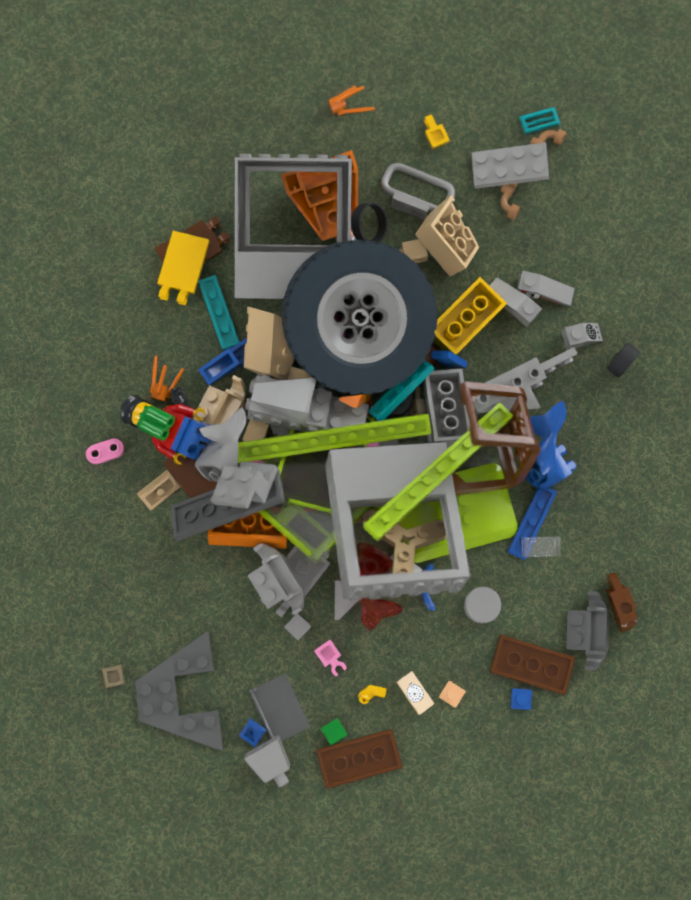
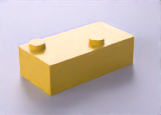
(467, 316)

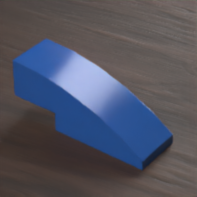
(224, 364)

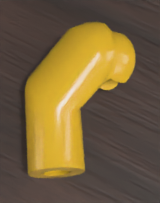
(371, 691)

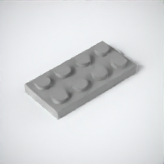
(510, 165)

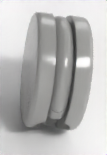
(482, 605)

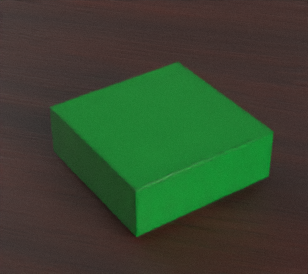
(334, 731)

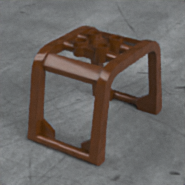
(521, 438)

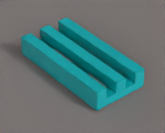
(540, 127)

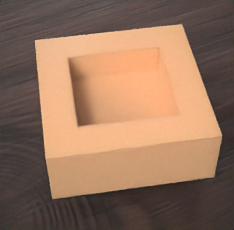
(452, 694)

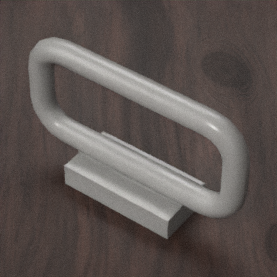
(408, 203)

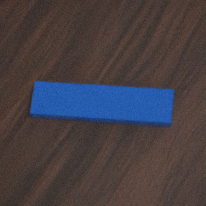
(532, 519)

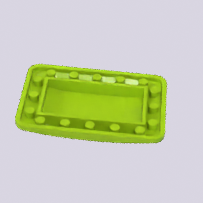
(483, 515)

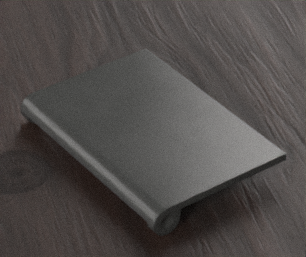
(279, 708)

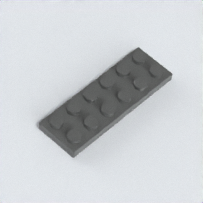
(200, 514)

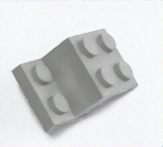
(244, 484)

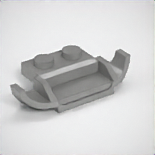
(277, 580)

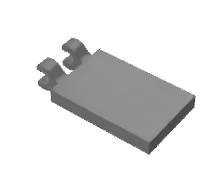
(306, 571)

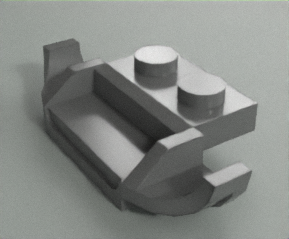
(589, 630)

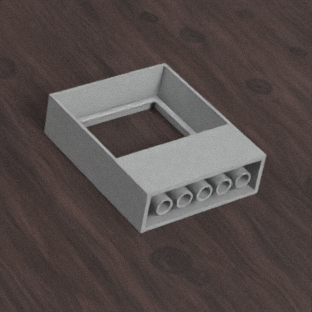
(265, 268)
(372, 479)

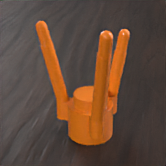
(338, 103)
(158, 390)

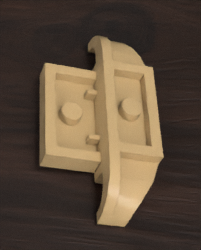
(221, 404)

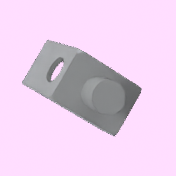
(269, 761)

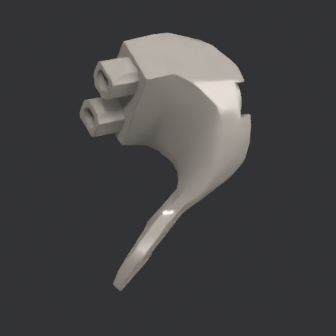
(223, 448)

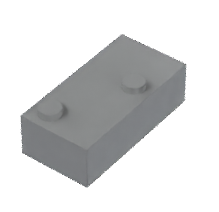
(444, 405)

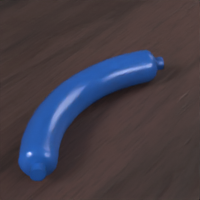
(425, 596)

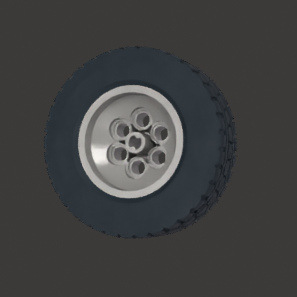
(396, 340)

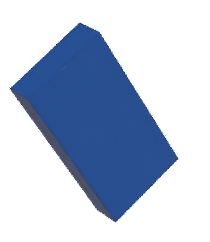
(449, 359)

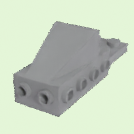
(525, 376)
(299, 405)

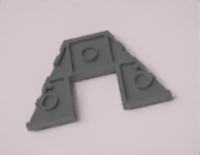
(159, 701)

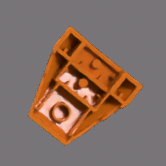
(317, 196)

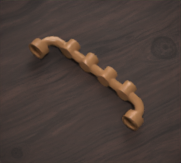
(509, 189)

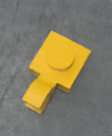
(435, 134)

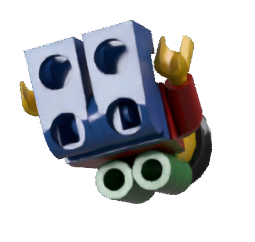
(170, 429)

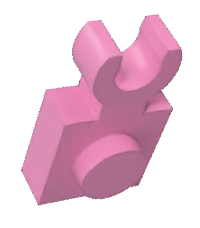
(328, 655)

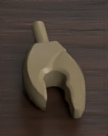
(418, 405)

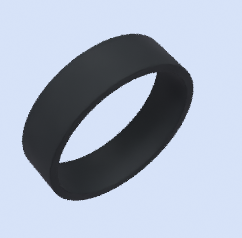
(356, 222)

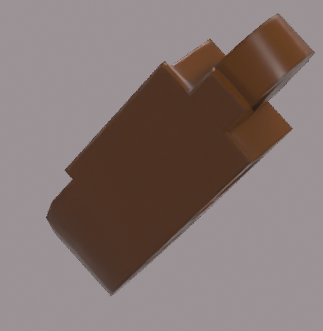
(621, 603)

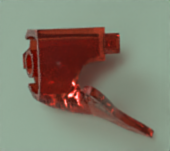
(375, 562)

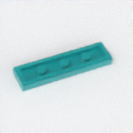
(219, 312)
(398, 393)

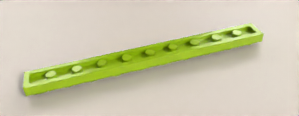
(334, 438)
(433, 475)

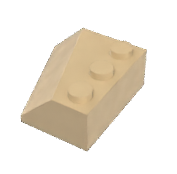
(448, 237)
(266, 346)

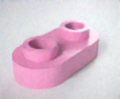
(105, 452)

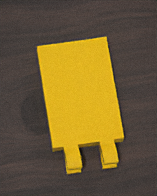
(182, 265)

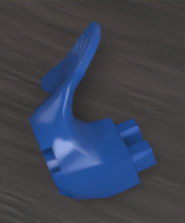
(550, 466)

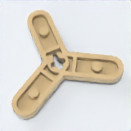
(422, 536)

